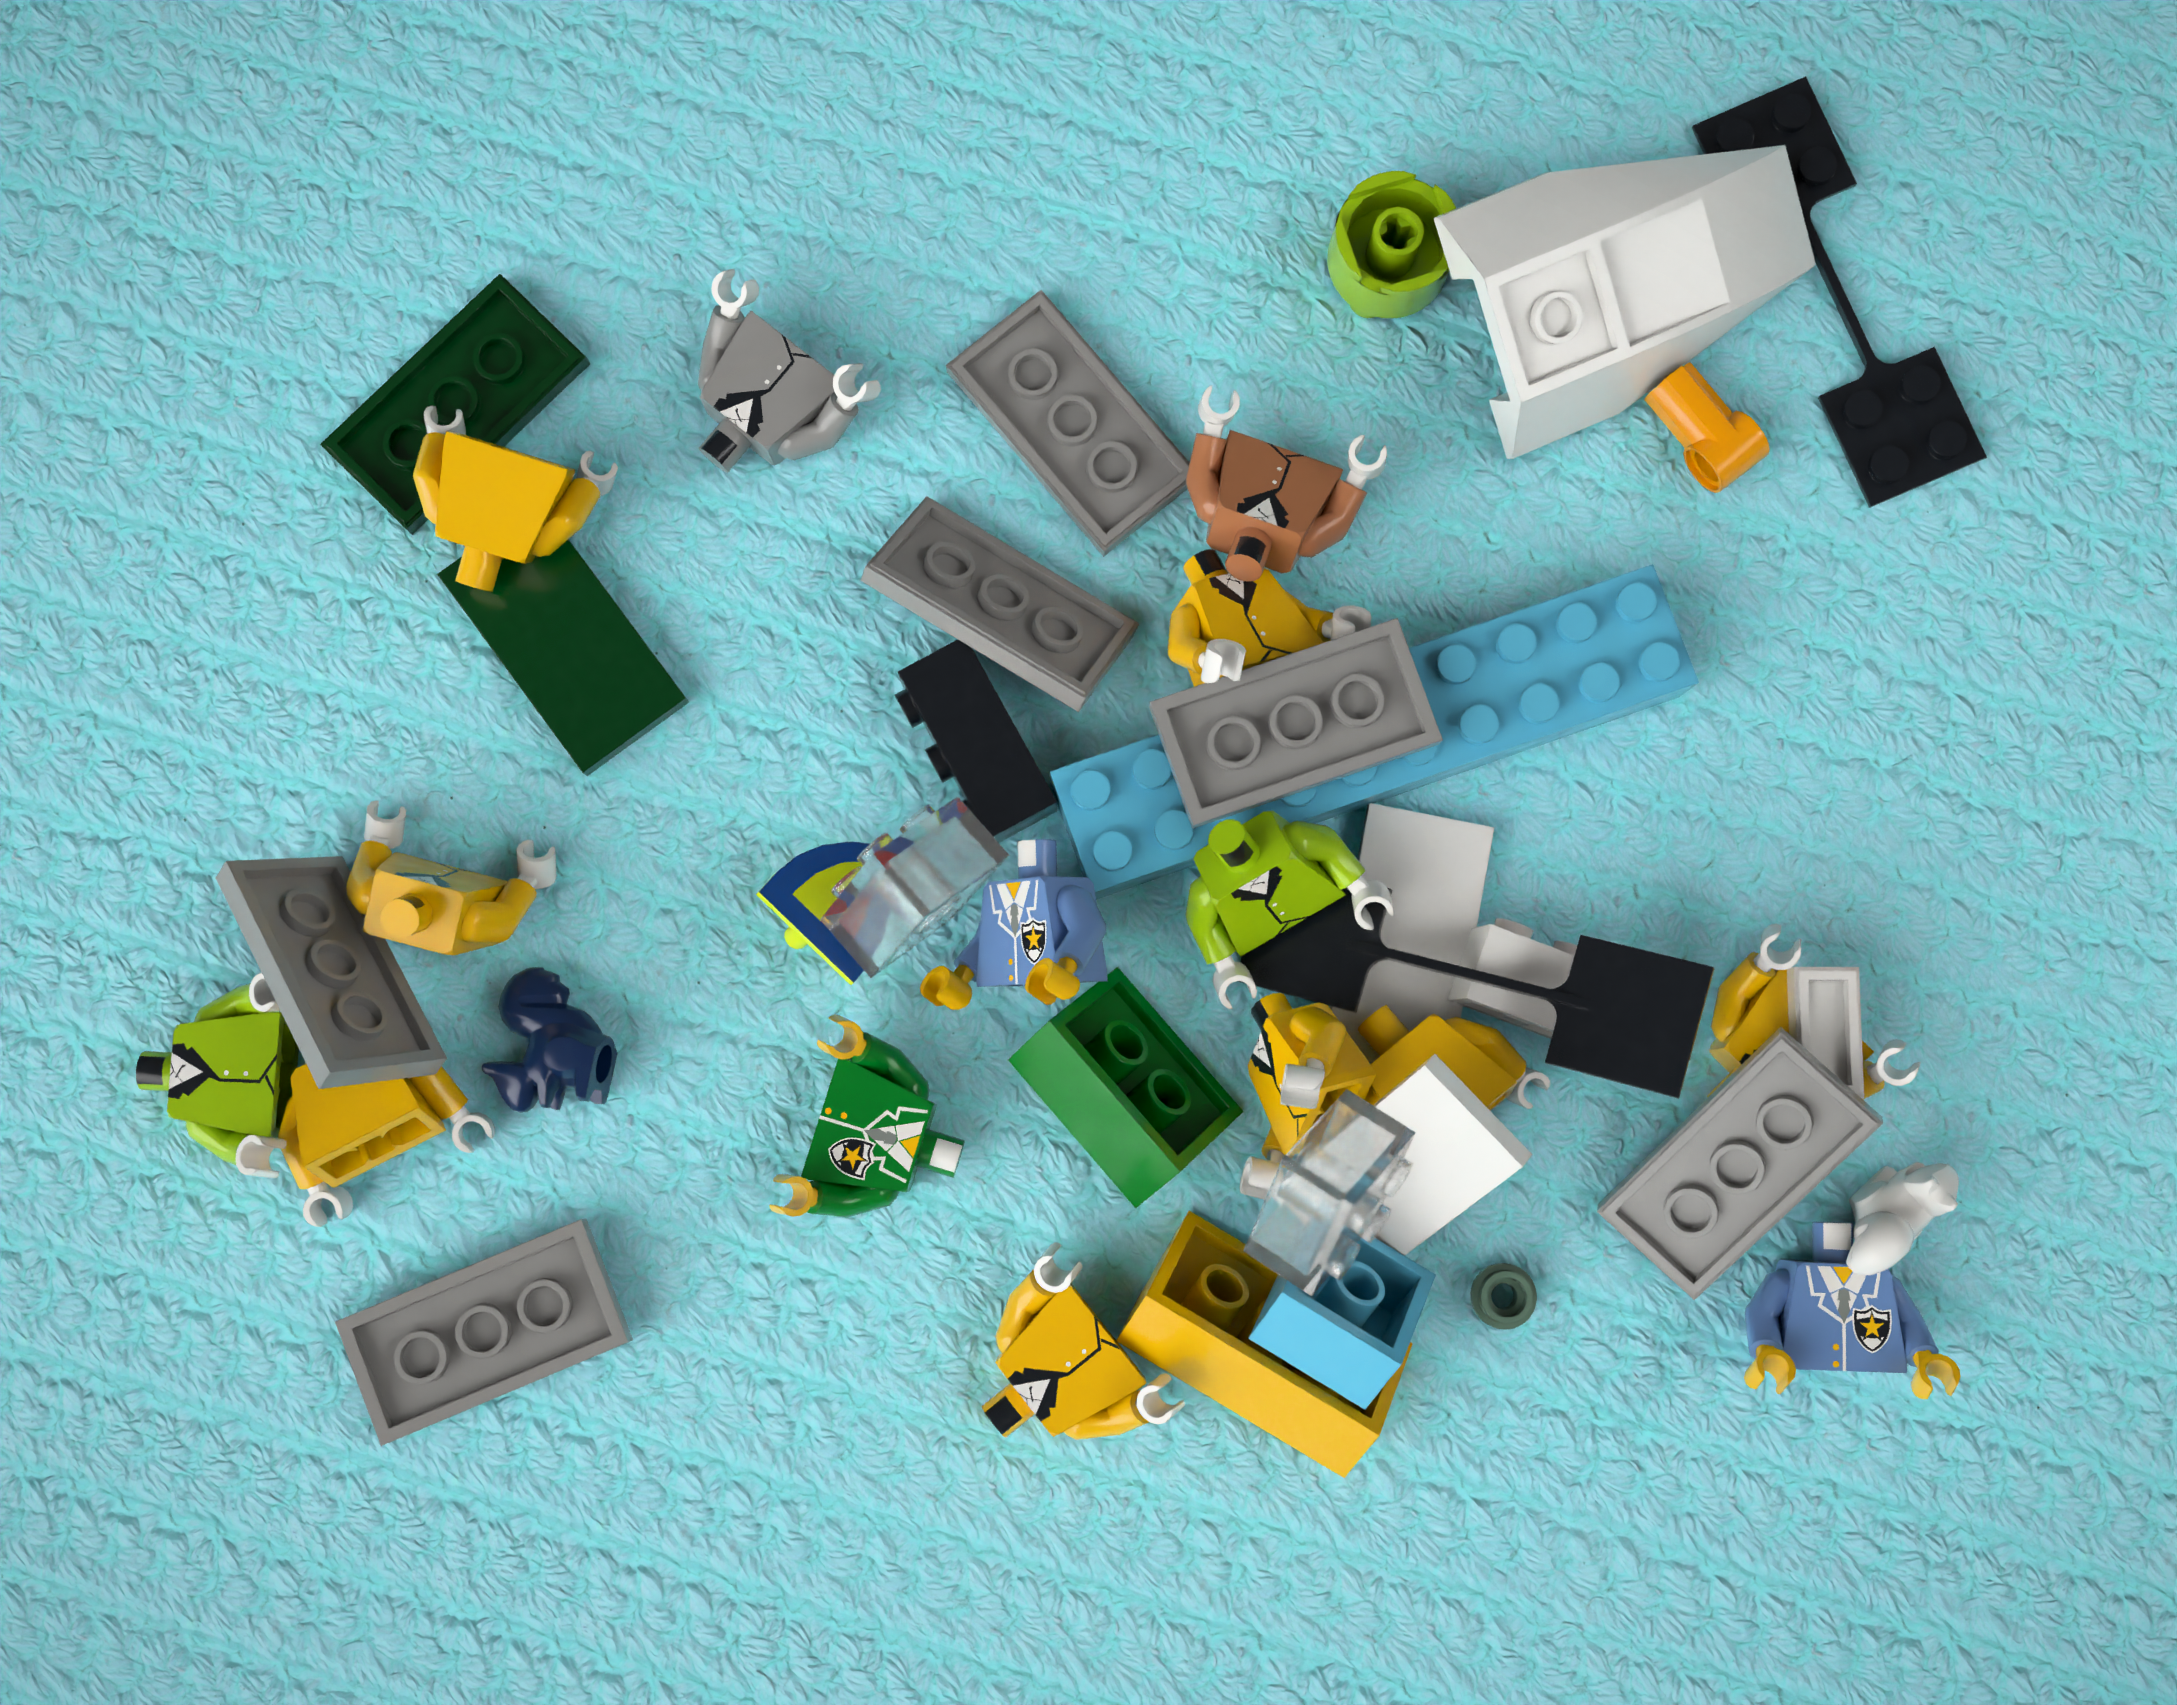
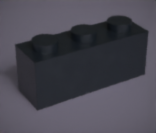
(975, 740)

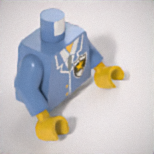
(1030, 934)
(1838, 1320)

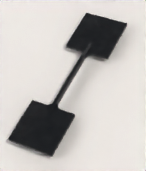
(1898, 419)
(1617, 1014)

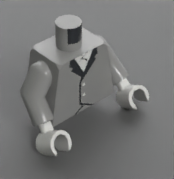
(768, 388)

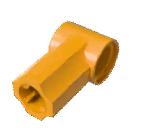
(1716, 440)

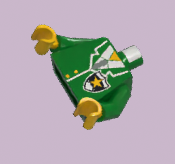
(869, 1132)

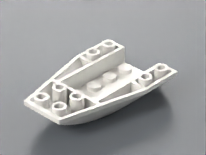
(1620, 277)

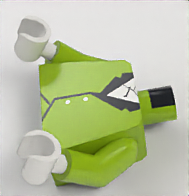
(1264, 881)
(229, 1076)

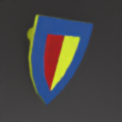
(803, 894)

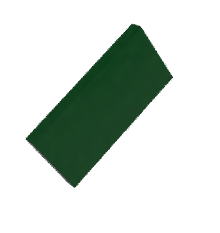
(490, 361)
(571, 653)

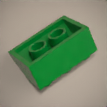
(1125, 1086)

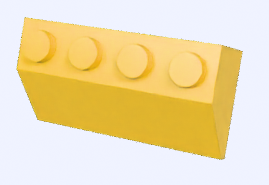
(1198, 1326)

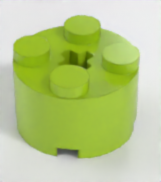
(1396, 276)

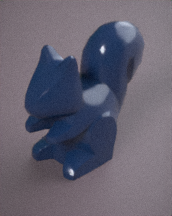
(562, 1046)

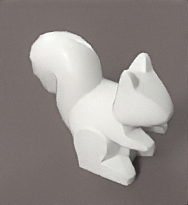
(1895, 1210)

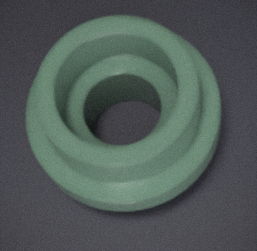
(1523, 1296)

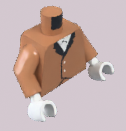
(1269, 501)

